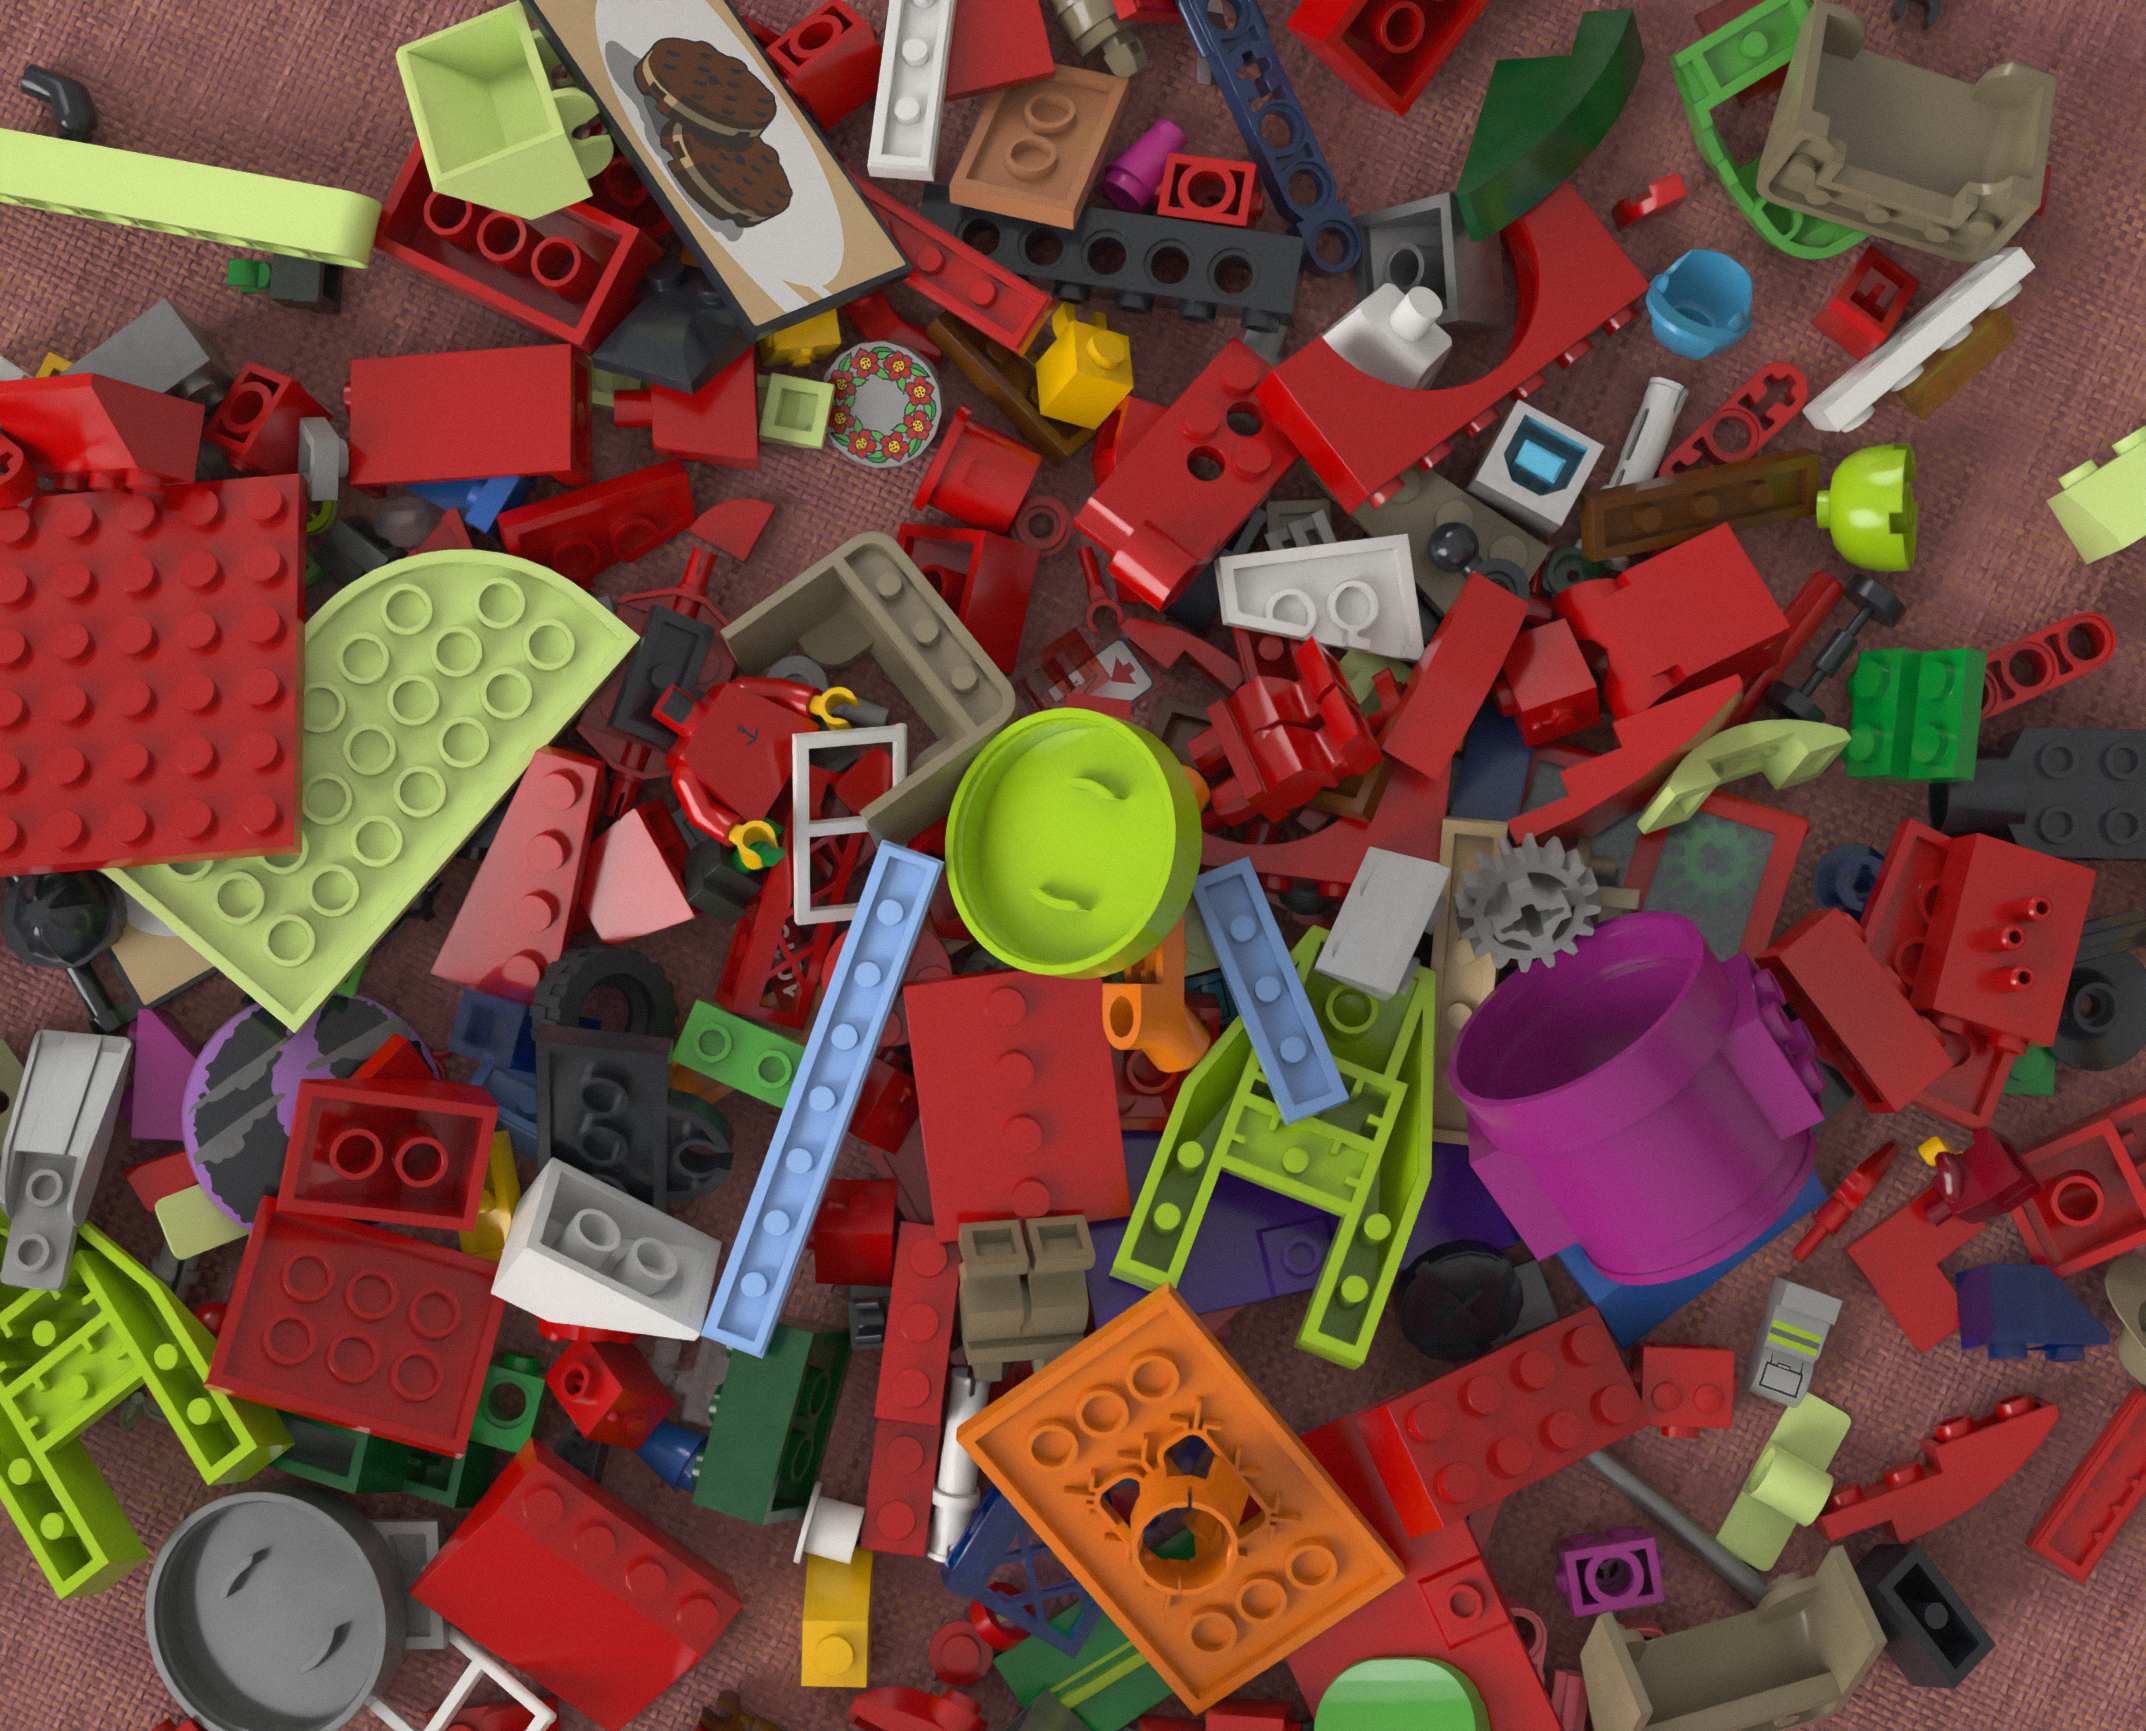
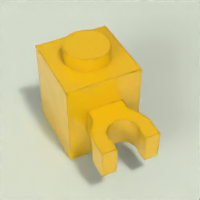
(1083, 370)

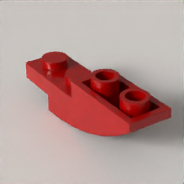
(1963, 1467)

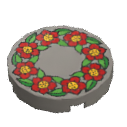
(884, 403)

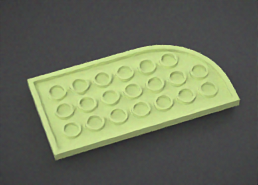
(416, 726)

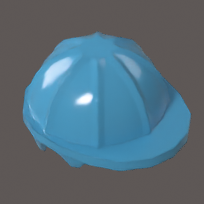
(1701, 304)

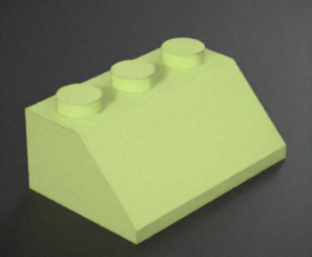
(2107, 504)

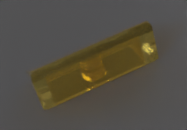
(1951, 369)

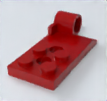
(1162, 518)

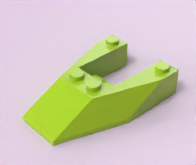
(1354, 1161)
(69, 1364)

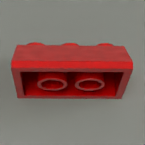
(102, 433)

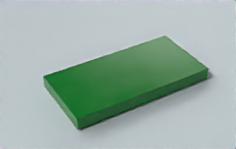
(1040, 1665)

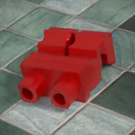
(1276, 743)

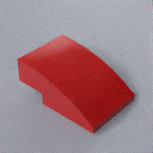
(2090, 1190)

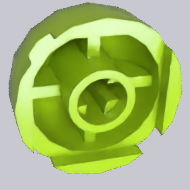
(1873, 508)

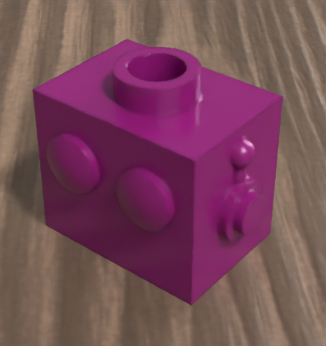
(1630, 1583)

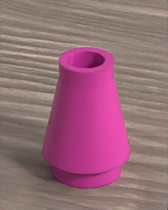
(1137, 170)

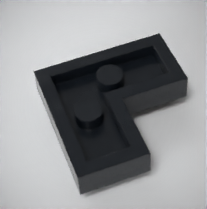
(666, 654)

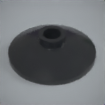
(2117, 1019)

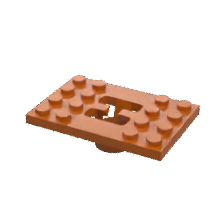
(1110, 1417)

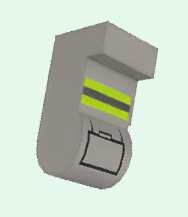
(1789, 1341)

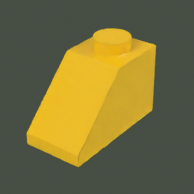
(838, 1621)

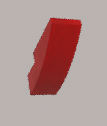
(1453, 676)

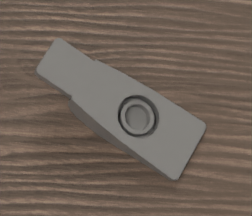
(57, 1150)

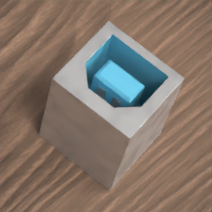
(1533, 470)

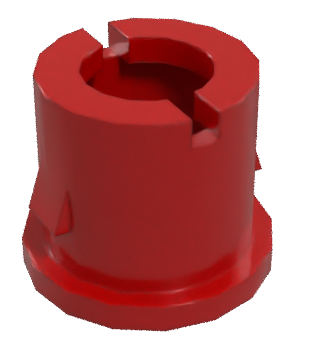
(977, 475)

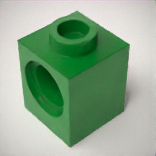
(491, 1423)

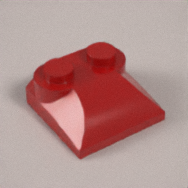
(914, 1710)

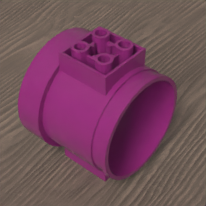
(1640, 1100)

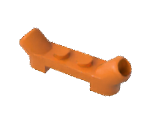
(1150, 1004)

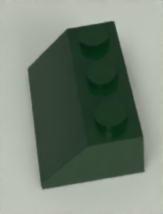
(773, 1423)

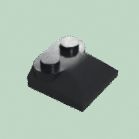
(676, 333)

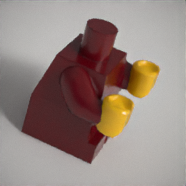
(1979, 1181)

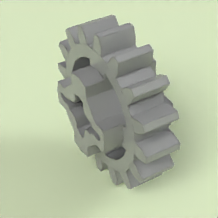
(1526, 902)

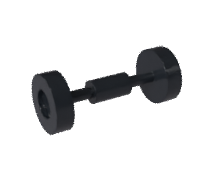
(1874, 603)

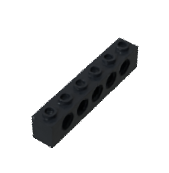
(1147, 241)

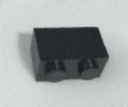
(1922, 1616)

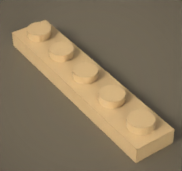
(1460, 976)

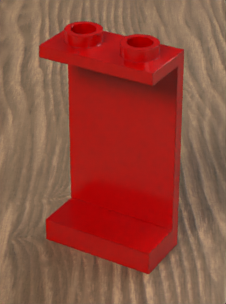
(470, 417)

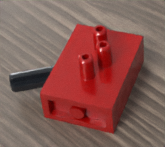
(2008, 941)

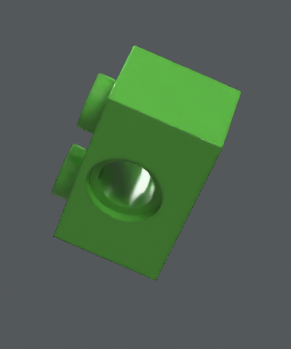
(739, 1052)

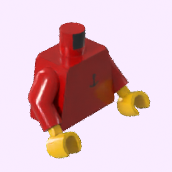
(739, 751)

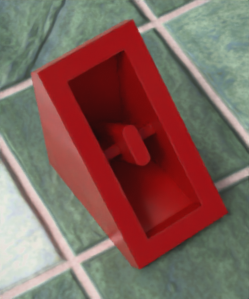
(1866, 303)

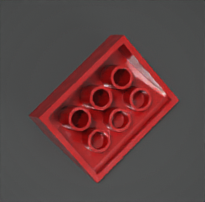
(577, 1588)

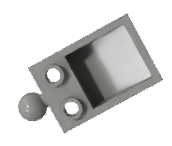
(1382, 923)

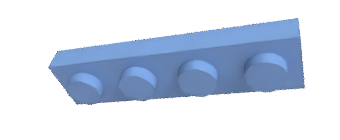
(1267, 992)

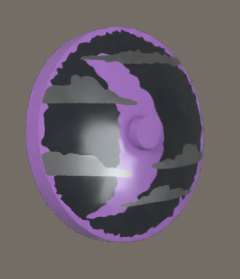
(247, 1090)

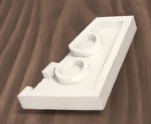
(1339, 593)

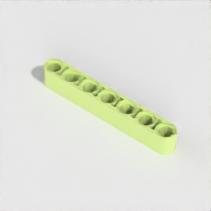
(188, 199)

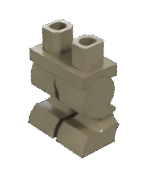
(1025, 1318)

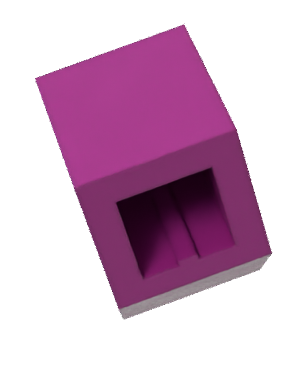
(163, 1063)

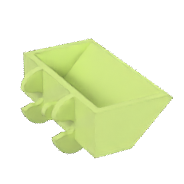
(497, 118)

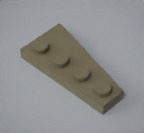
(1423, 507)

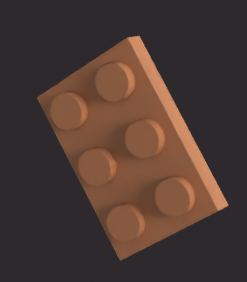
(1041, 146)

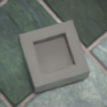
(321, 458)

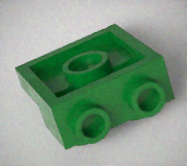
(1914, 716)

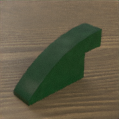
(1546, 120)
(379, 1465)

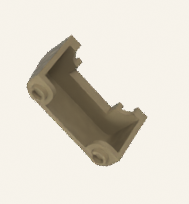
(1905, 146)

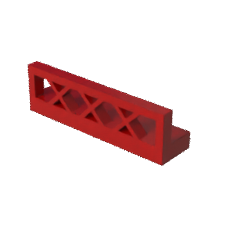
(753, 951)

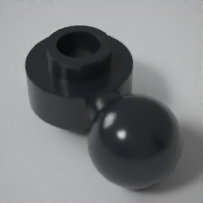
(1455, 549)

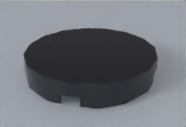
(1458, 1300)

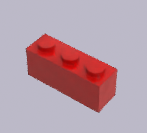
(1856, 1010)

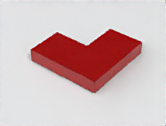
(1901, 1268)

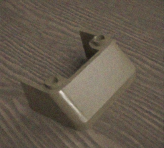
(880, 603)
(1746, 1672)

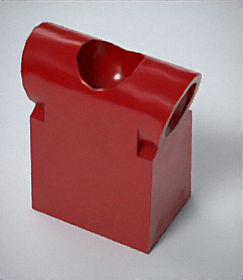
(1675, 623)

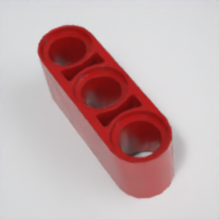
(2050, 661)

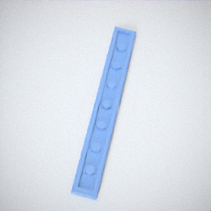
(823, 1098)

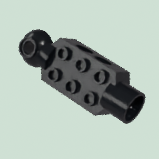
(2054, 794)

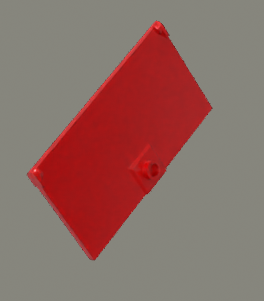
(1440, 1611)

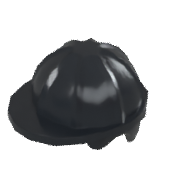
(63, 918)

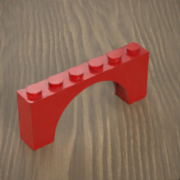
(1372, 433)
(1404, 823)

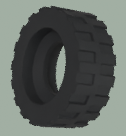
(583, 969)

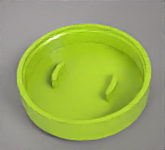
(1073, 844)

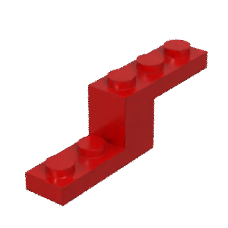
(911, 1392)

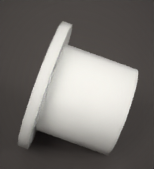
(829, 1528)

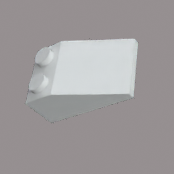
(604, 1259)

